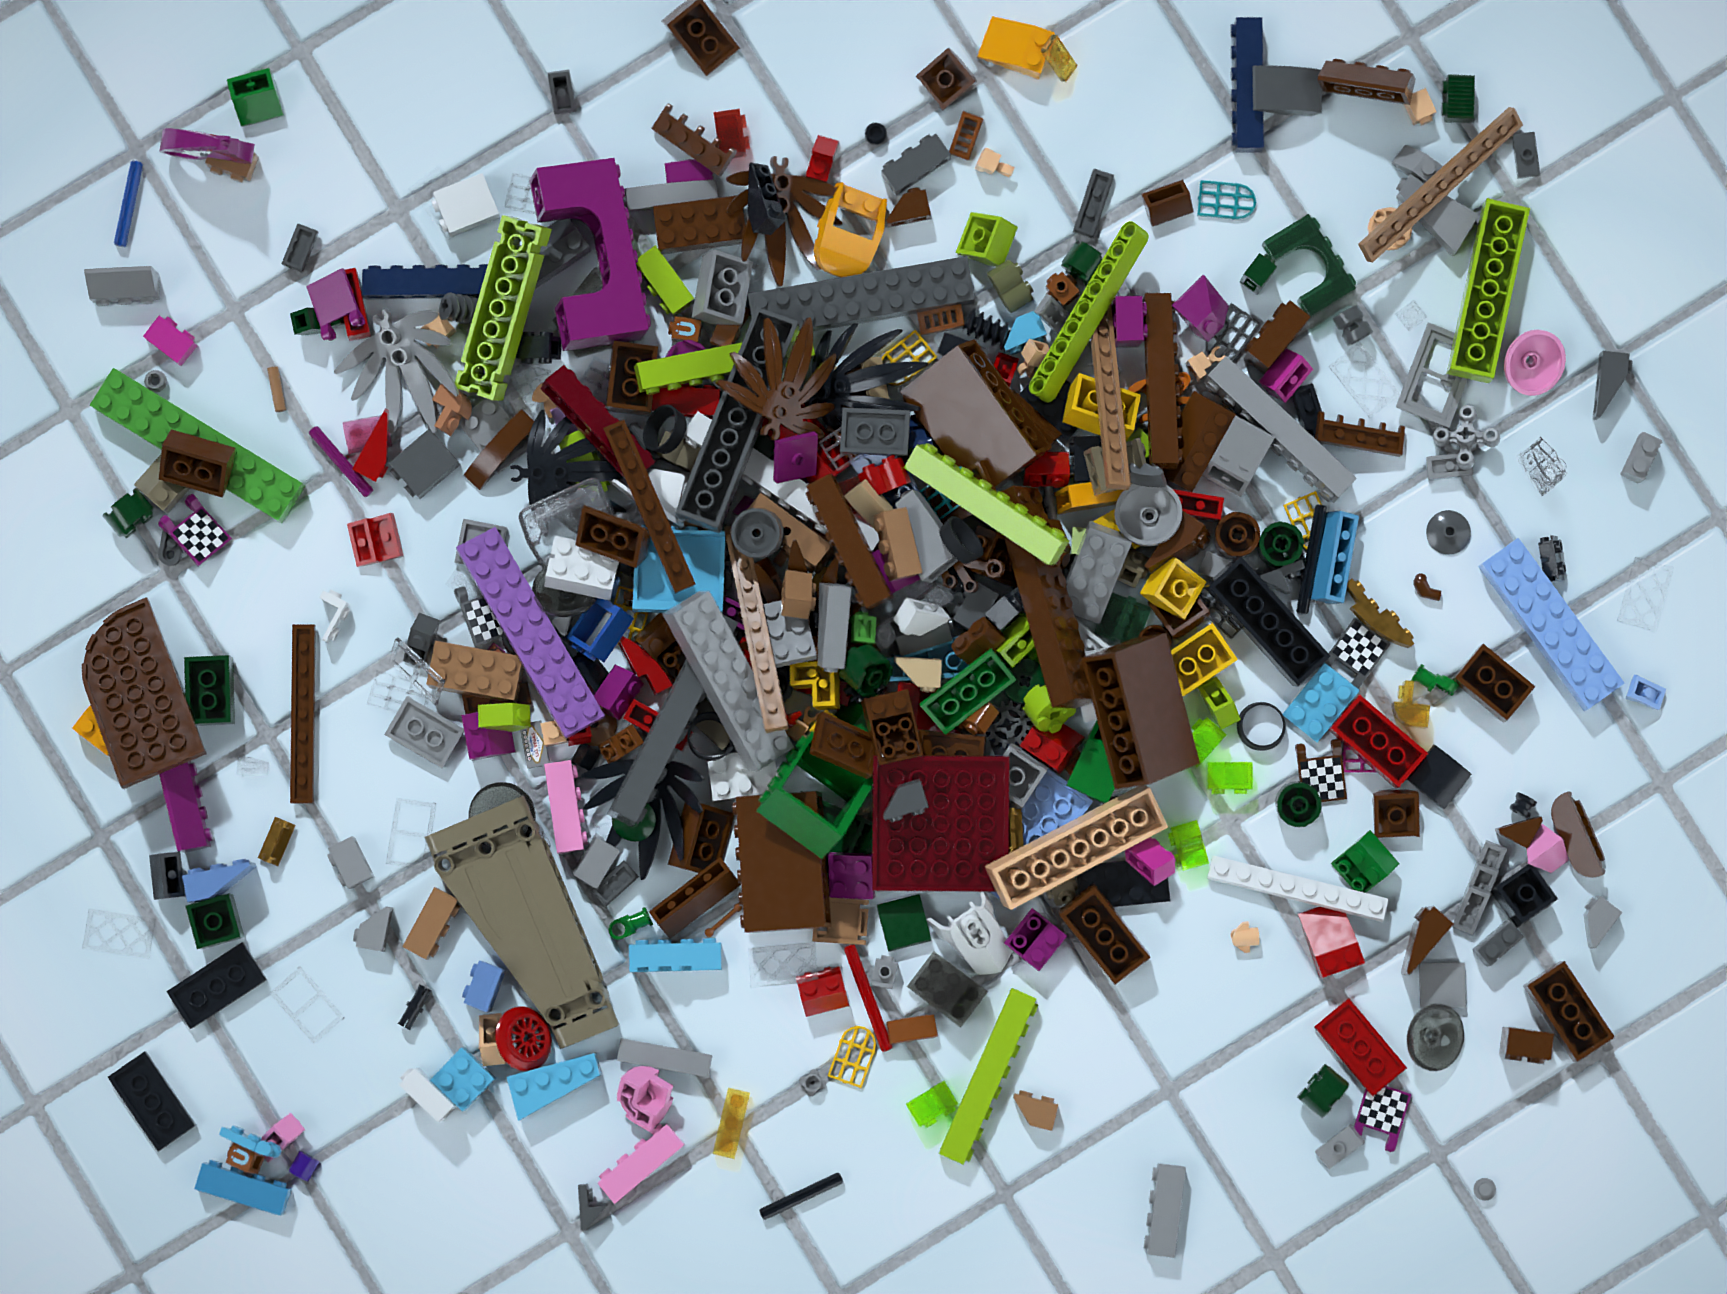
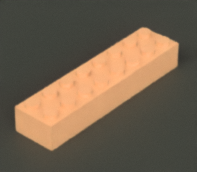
(1076, 846)

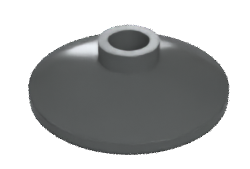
(1437, 534)

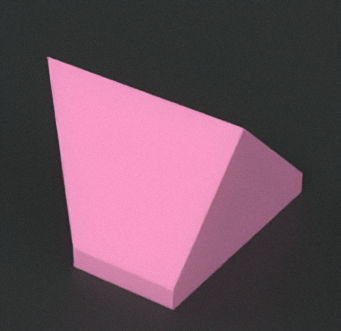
(1547, 850)

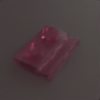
(358, 432)

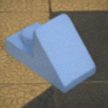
(1645, 692)

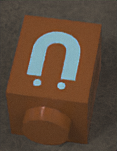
(685, 329)
(244, 1159)

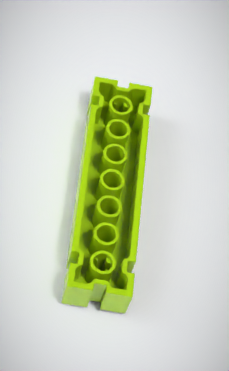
(502, 308)

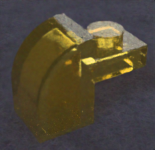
(1406, 712)

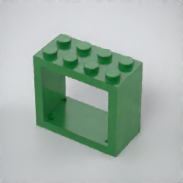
(800, 820)

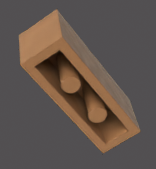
(897, 544)
(432, 924)

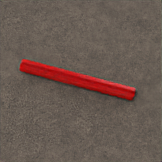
(868, 997)

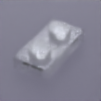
(463, 578)

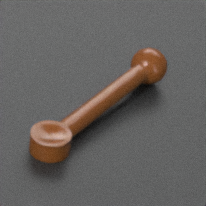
(710, 931)

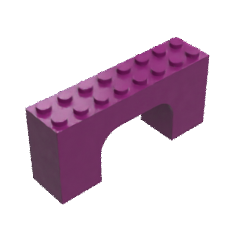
(594, 196)

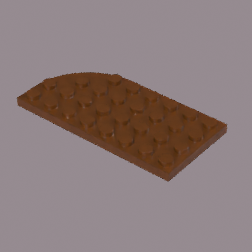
(138, 696)

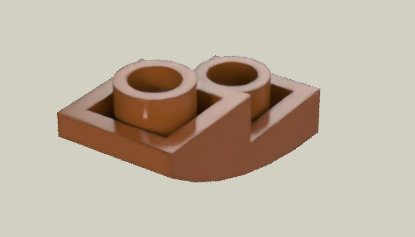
(728, 334)
(620, 744)
(912, 1029)

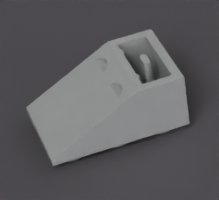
(1238, 456)

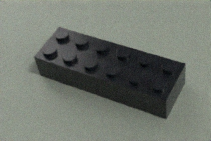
(1267, 621)

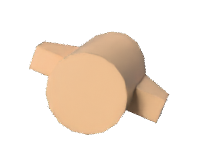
(1244, 937)

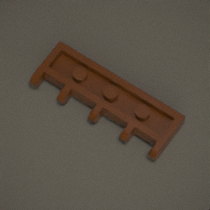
(692, 142)
(1359, 437)

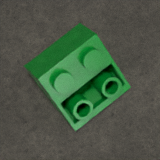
(255, 97)
(1365, 863)

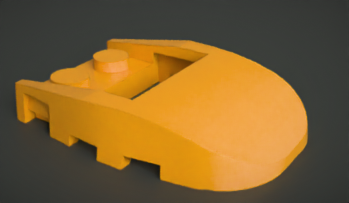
(842, 251)

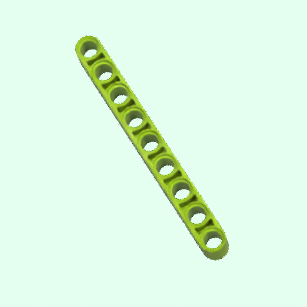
(1088, 311)

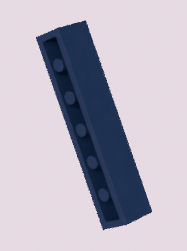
(1246, 54)
(421, 281)

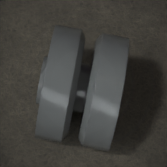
(771, 532)

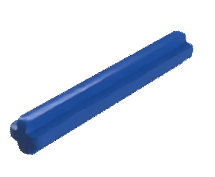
(128, 203)

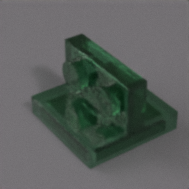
(1122, 619)

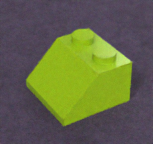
(986, 239)

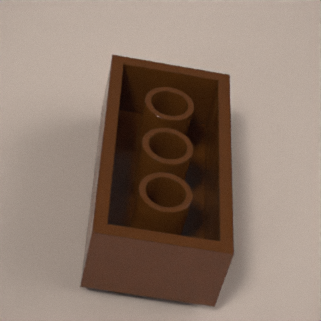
(698, 225)
(1104, 933)
(1568, 1011)

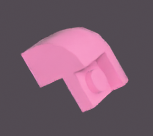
(644, 1096)

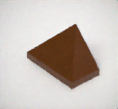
(1522, 831)

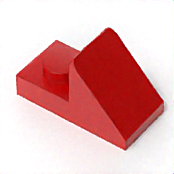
(822, 158)

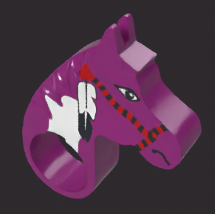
(204, 145)

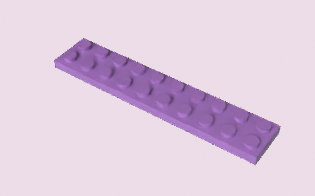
(530, 633)

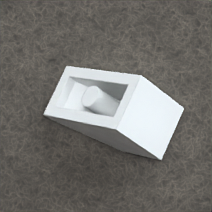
(919, 617)

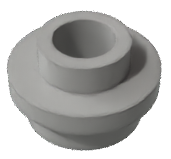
(155, 374)

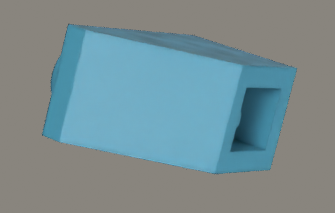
(1024, 328)

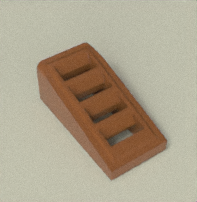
(965, 115)
(944, 310)

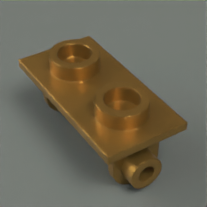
(1015, 838)
(276, 841)

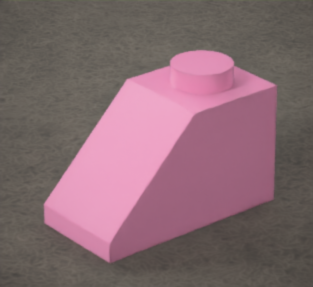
(283, 1133)

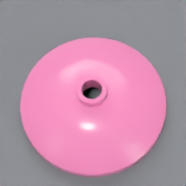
(1544, 364)

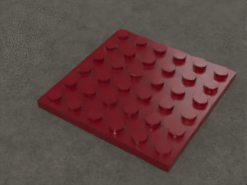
(956, 833)

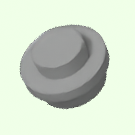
(1484, 1189)

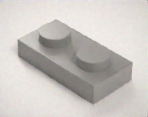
(1445, 467)

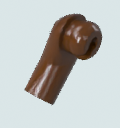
(1423, 588)

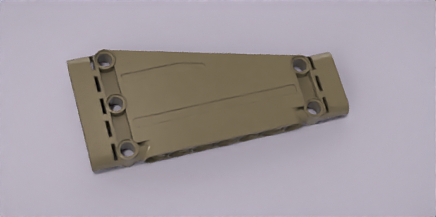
(526, 916)

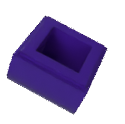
(303, 1166)

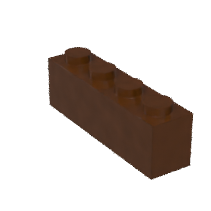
(694, 898)

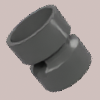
(1349, 318)

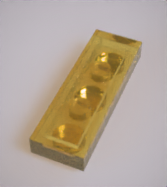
(731, 1123)

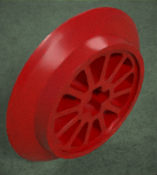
(505, 1043)

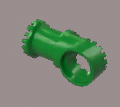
(1430, 680)
(631, 923)

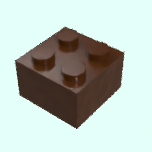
(1526, 1043)

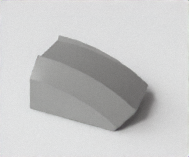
(1024, 775)

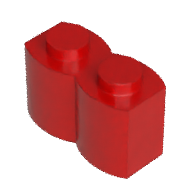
(886, 476)

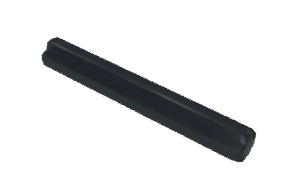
(801, 1196)

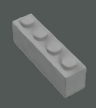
(1166, 1210)

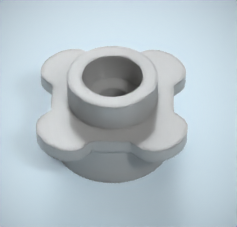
(811, 1089)

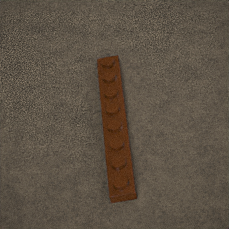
(649, 506)
(302, 714)

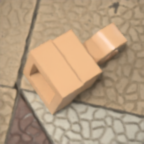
(990, 162)
(1033, 353)
(1200, 363)
(801, 727)

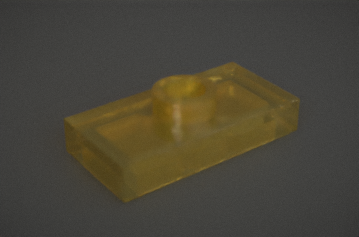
(1059, 58)

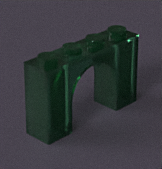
(1306, 235)

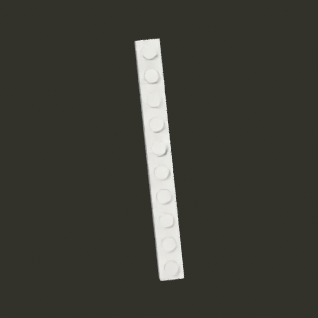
(760, 472)

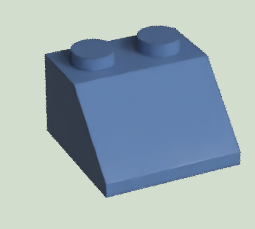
(484, 986)

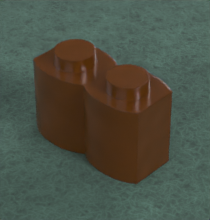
(977, 640)

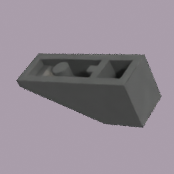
(1611, 373)

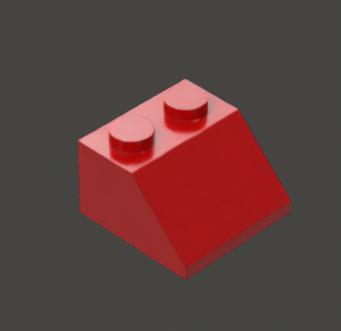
(1053, 748)

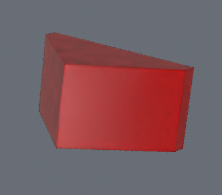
(1006, 366)

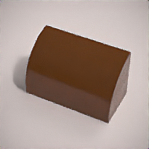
(1167, 203)

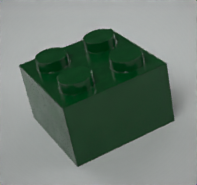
(214, 921)

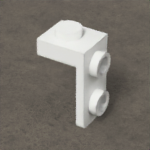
(334, 598)

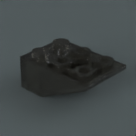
(947, 989)

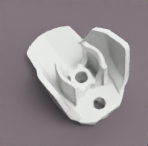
(669, 489)
(976, 937)

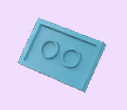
(1321, 702)

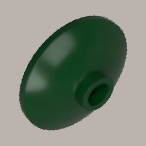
(638, 831)

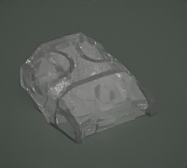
(1542, 465)

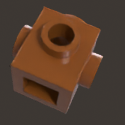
(1065, 296)

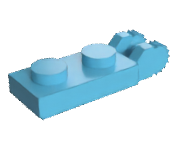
(251, 1142)

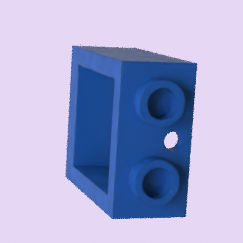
(608, 636)

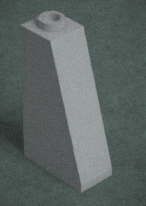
(1446, 221)
(925, 527)
(833, 625)

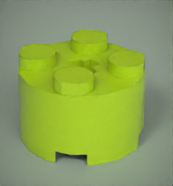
(1041, 713)

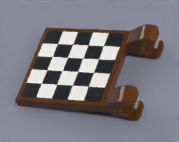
(1323, 773)

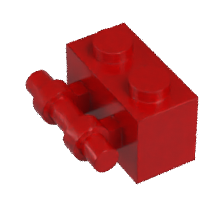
(823, 993)

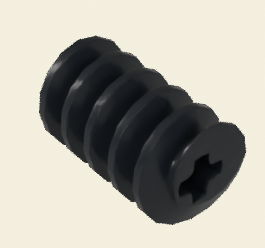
(987, 329)

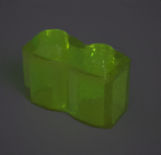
(1188, 845)

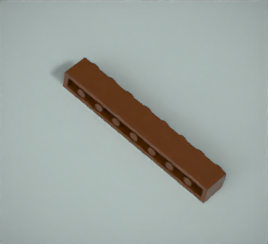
(1160, 382)

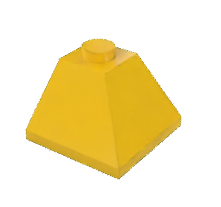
(1173, 588)

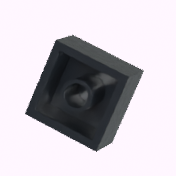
(1524, 895)

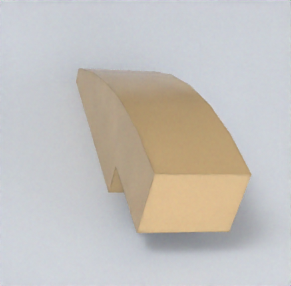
(867, 501)

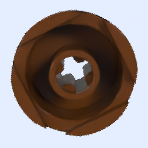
(1240, 523)

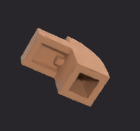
(454, 409)

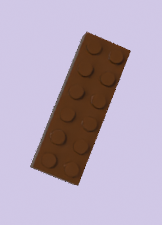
(849, 540)

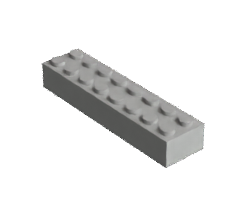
(1290, 439)
(725, 678)

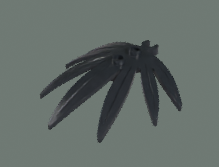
(840, 386)
(550, 471)
(648, 846)

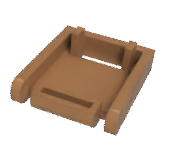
(846, 921)

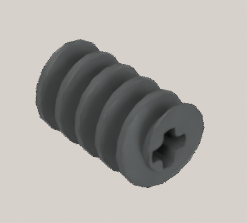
(457, 308)

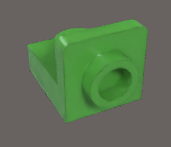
(862, 628)

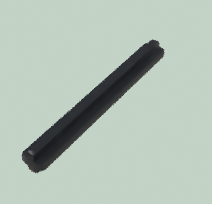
(1311, 559)

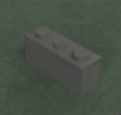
(915, 163)

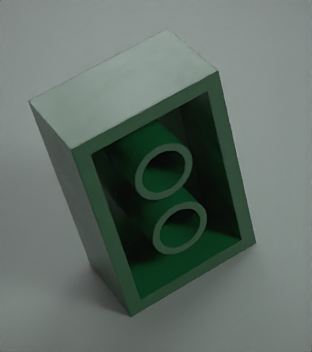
(210, 689)

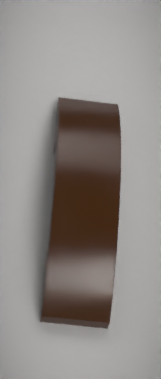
(499, 449)

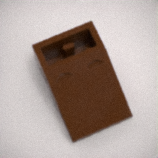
(662, 645)
(892, 727)

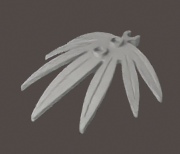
(399, 347)

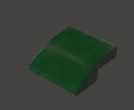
(903, 922)

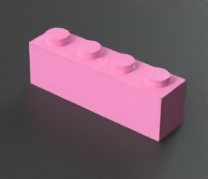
(564, 806)
(640, 1163)

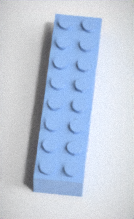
(1551, 624)

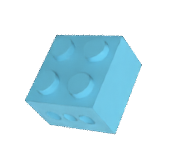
(463, 1079)

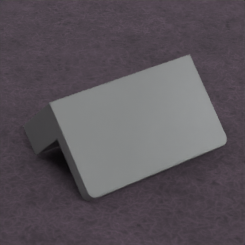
(595, 861)

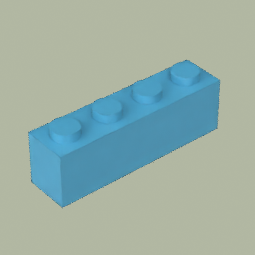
(1335, 557)
(242, 1188)

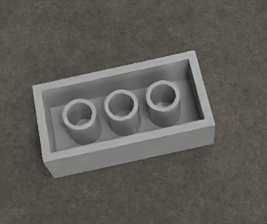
(1096, 570)

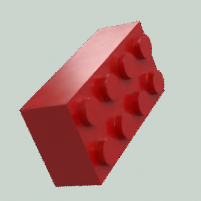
(1378, 741)

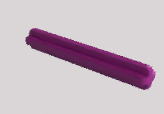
(340, 461)

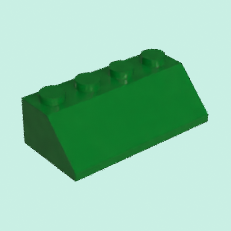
(968, 691)

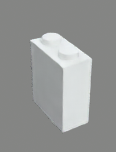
(465, 205)
(426, 1094)

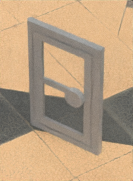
(1458, 384)

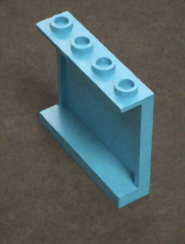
(705, 558)

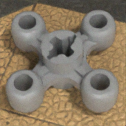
(1474, 438)

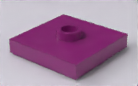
(795, 457)

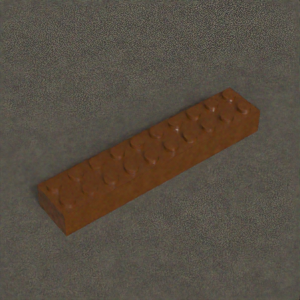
(1049, 614)

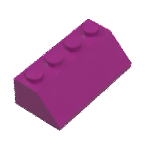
(185, 808)

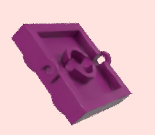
(850, 875)

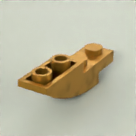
(1382, 623)

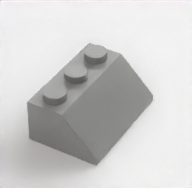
(122, 285)
(722, 289)

